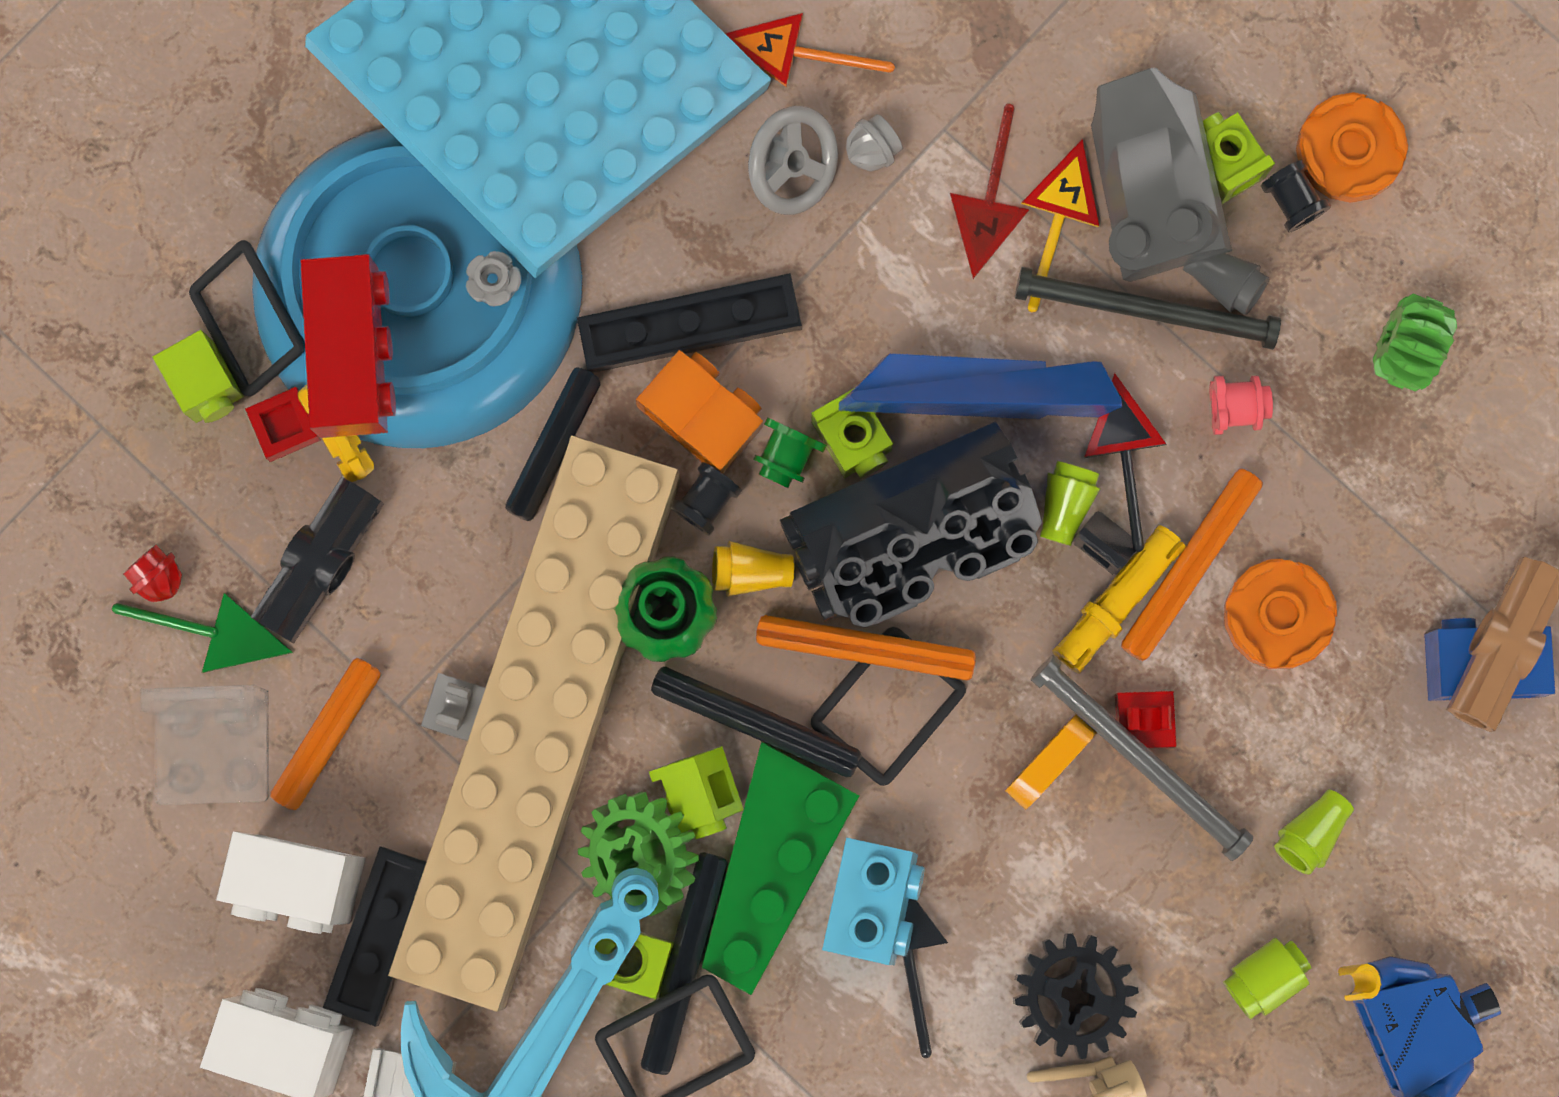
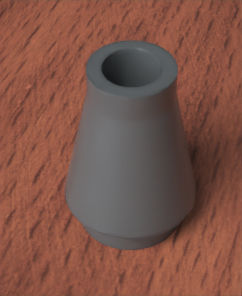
(1230, 280)

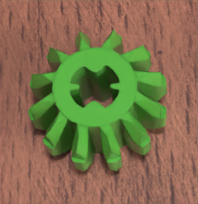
(1414, 342)

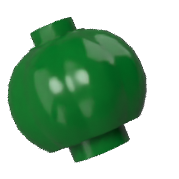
(662, 583)

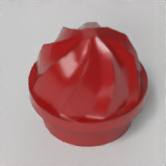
(154, 575)

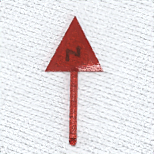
(985, 222)

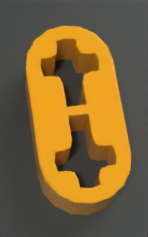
(1050, 761)

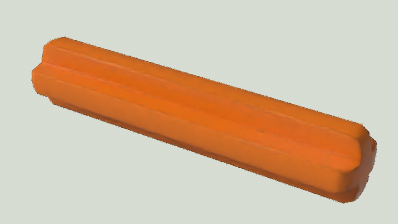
(325, 734)

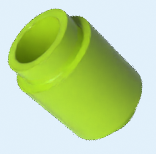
(1268, 978)

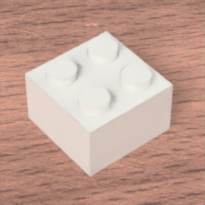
(290, 879)
(277, 1045)

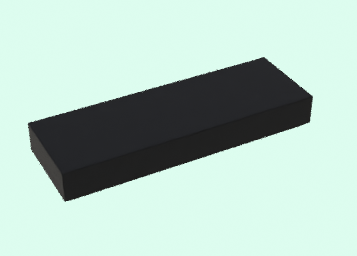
(362, 978)

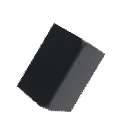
(1105, 543)

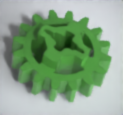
(649, 844)

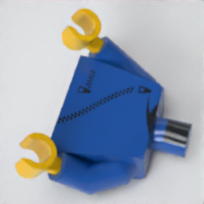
(1420, 1024)

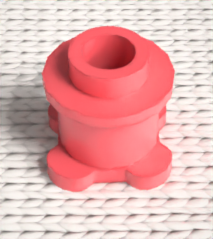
(1239, 404)

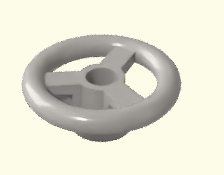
(782, 156)

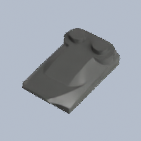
(1156, 176)

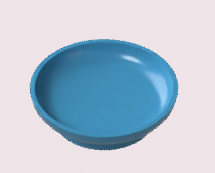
(454, 358)

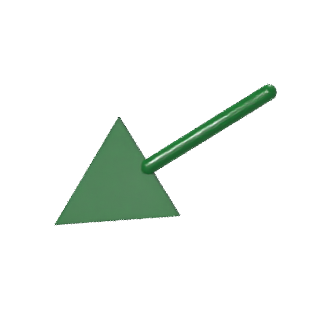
(234, 638)

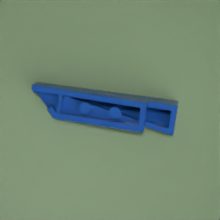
(983, 388)

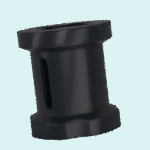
(1295, 196)
(706, 498)

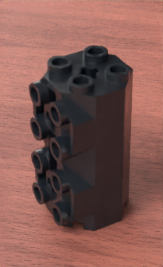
(892, 532)

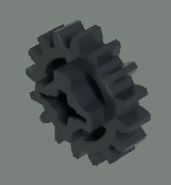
(1069, 1022)

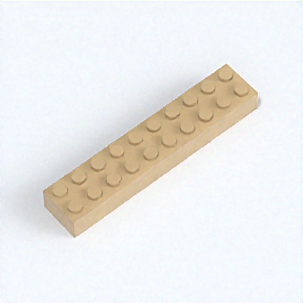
(534, 727)

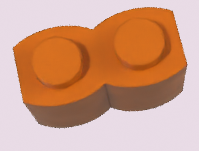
(700, 411)

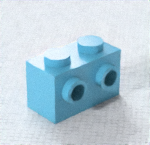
(873, 902)

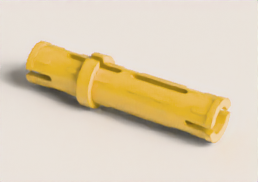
(1111, 608)

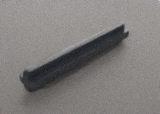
(756, 722)
(684, 962)

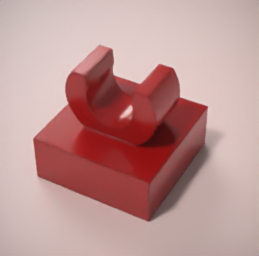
(281, 425)
(1148, 717)

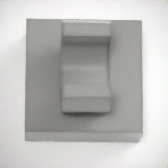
(453, 707)

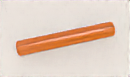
(1192, 564)
(866, 647)

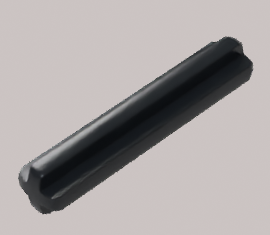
(552, 444)

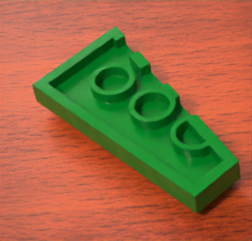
(778, 851)

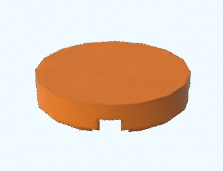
(1352, 147)
(1280, 614)

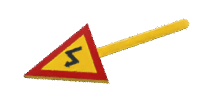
(1065, 194)

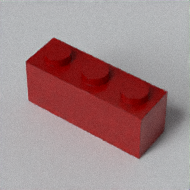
(346, 346)

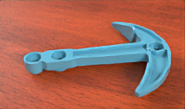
(559, 1018)

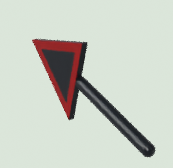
(1121, 433)

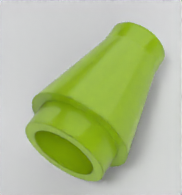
(1067, 501)
(1313, 833)

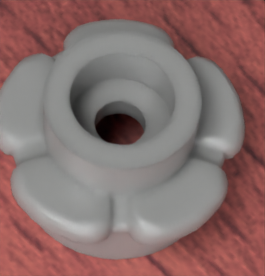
(492, 293)

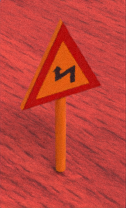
(774, 46)

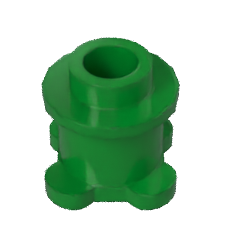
(786, 454)

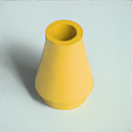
(749, 569)

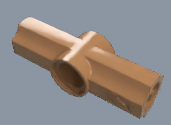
(1506, 644)

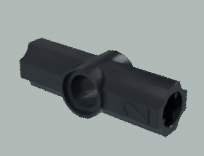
(317, 560)

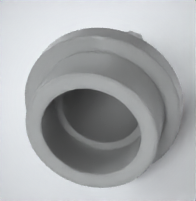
(873, 144)

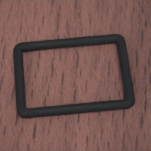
(245, 247)
(914, 745)
(658, 1005)

